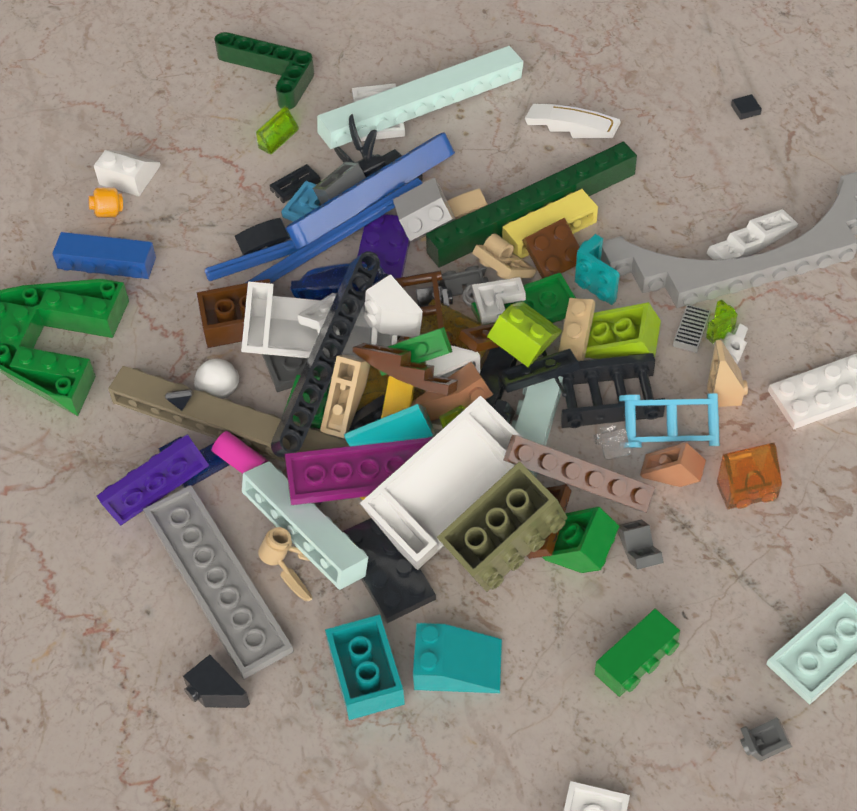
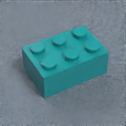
(365, 667)

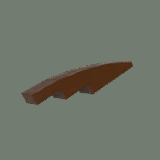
(398, 365)

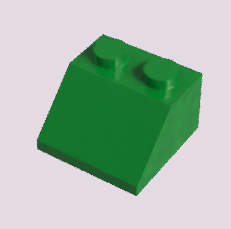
(584, 540)

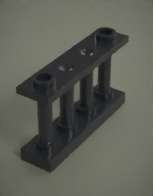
(615, 370)

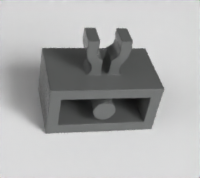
(338, 181)

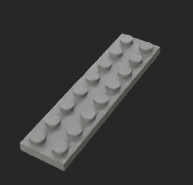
(218, 582)

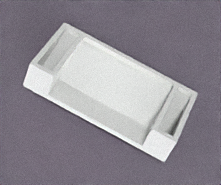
(274, 326)
(441, 481)

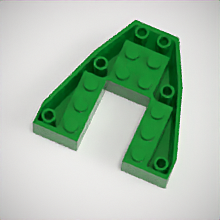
(75, 306)

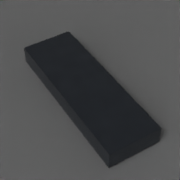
(539, 371)

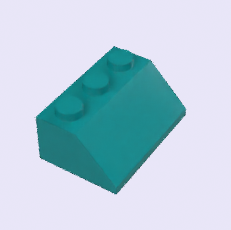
(400, 426)

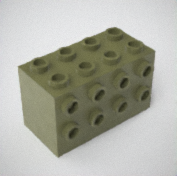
(503, 527)

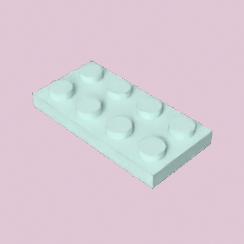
(820, 651)

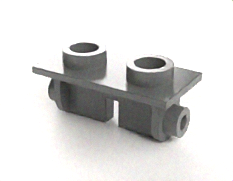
(454, 280)

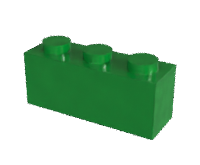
(637, 653)

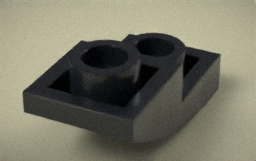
(262, 235)

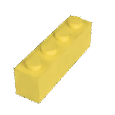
(576, 208)

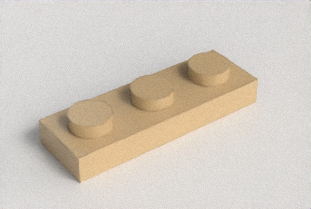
(577, 326)

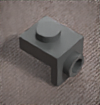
(765, 739)

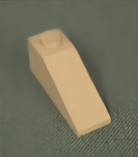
(726, 378)
(344, 394)

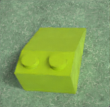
(523, 332)
(623, 332)

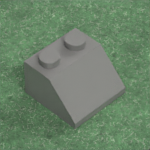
(423, 210)

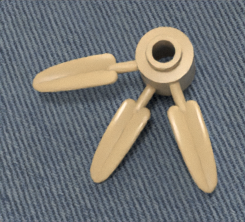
(273, 551)

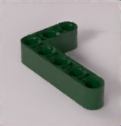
(290, 63)

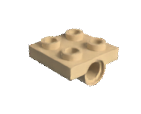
(500, 256)

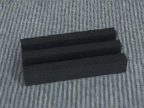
(289, 191)

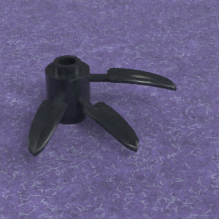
(370, 162)

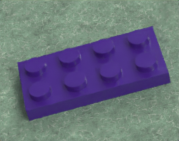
(388, 241)
(152, 480)

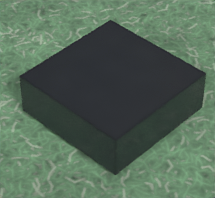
(746, 107)

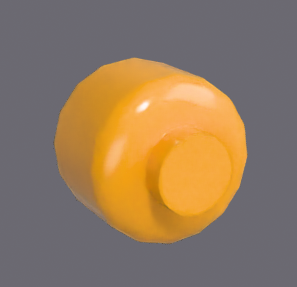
(106, 202)

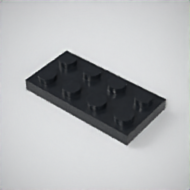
(389, 576)

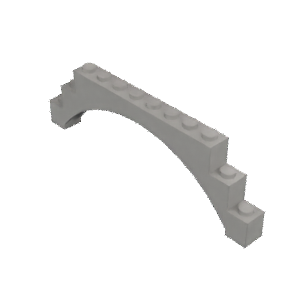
(701, 280)

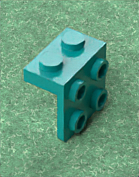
(593, 273)

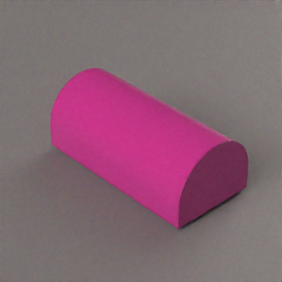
(237, 452)

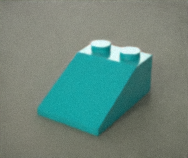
(456, 660)

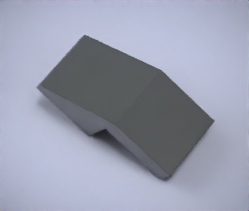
(638, 544)

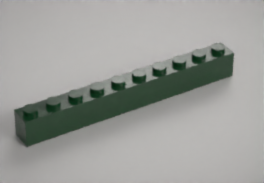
(473, 229)

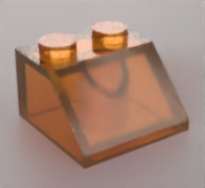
(749, 476)

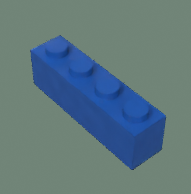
(104, 255)

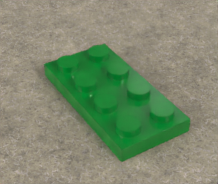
(545, 296)

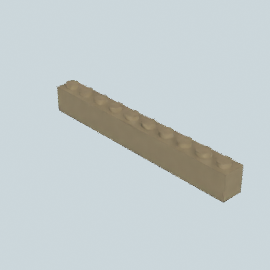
(208, 413)

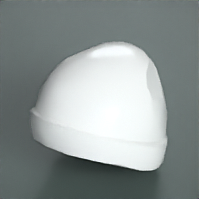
(217, 378)

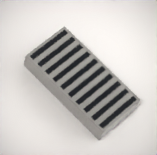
(691, 328)

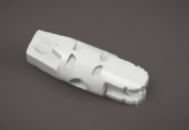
(735, 342)

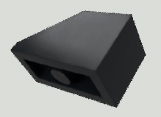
(214, 686)

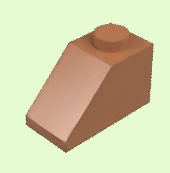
(674, 465)

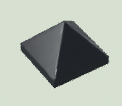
(179, 398)

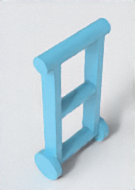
(672, 427)

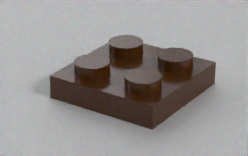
(552, 248)

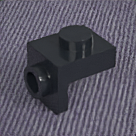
(425, 296)

